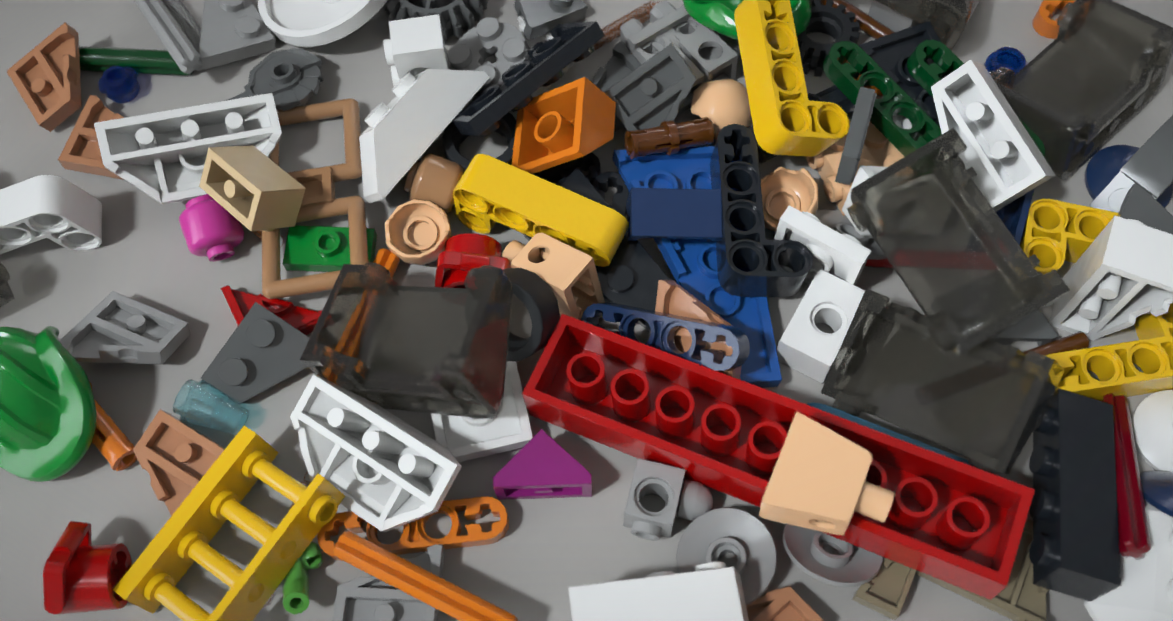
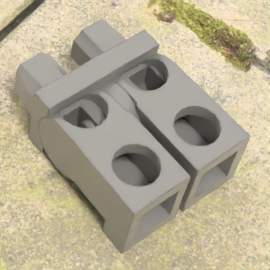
(698, 45)

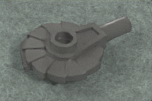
(287, 74)

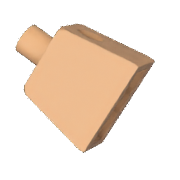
(563, 268)
(822, 481)

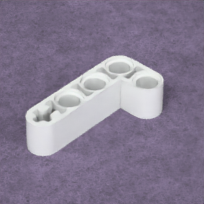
(52, 210)

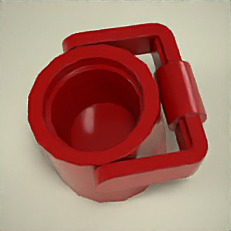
(465, 253)
(83, 575)

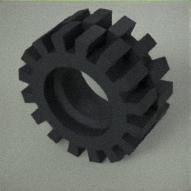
(831, 22)

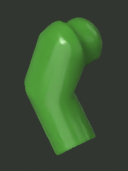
(297, 580)

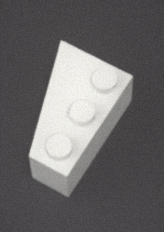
(994, 136)
(1117, 280)
(702, 595)

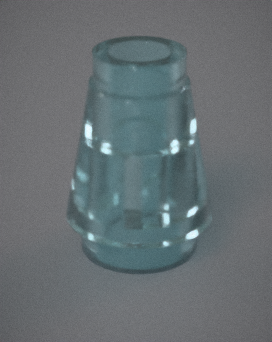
(208, 407)

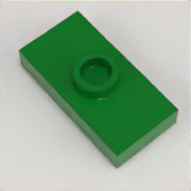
(321, 248)

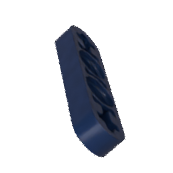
(663, 330)

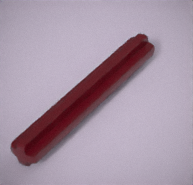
(1132, 518)

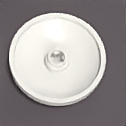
(316, 21)

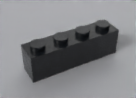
(1075, 498)

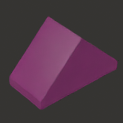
(542, 471)

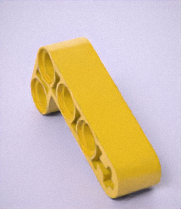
(776, 86)
(507, 195)
(1062, 231)
(1115, 362)

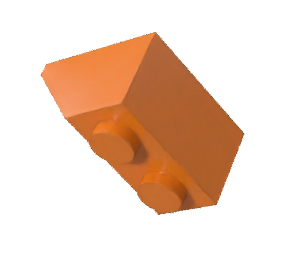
(562, 126)

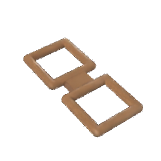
(320, 201)

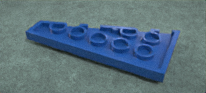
(695, 260)

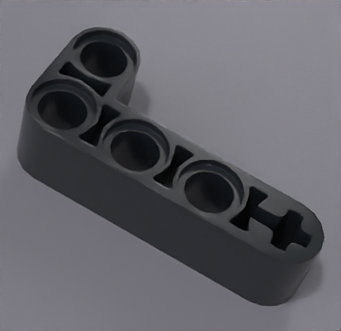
(745, 210)

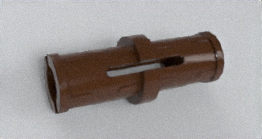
(669, 137)

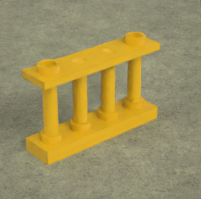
(202, 514)

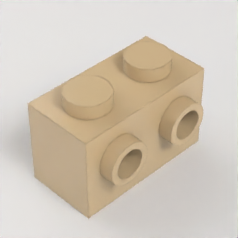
(251, 187)

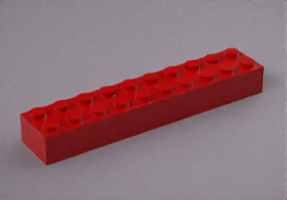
(730, 436)

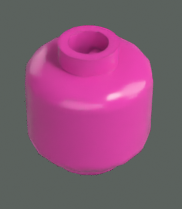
(210, 229)

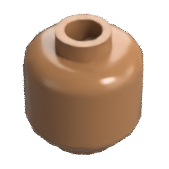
(434, 181)

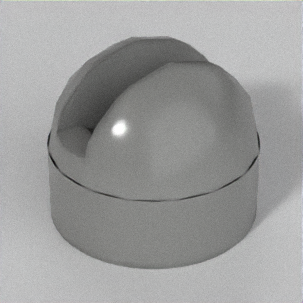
(694, 500)

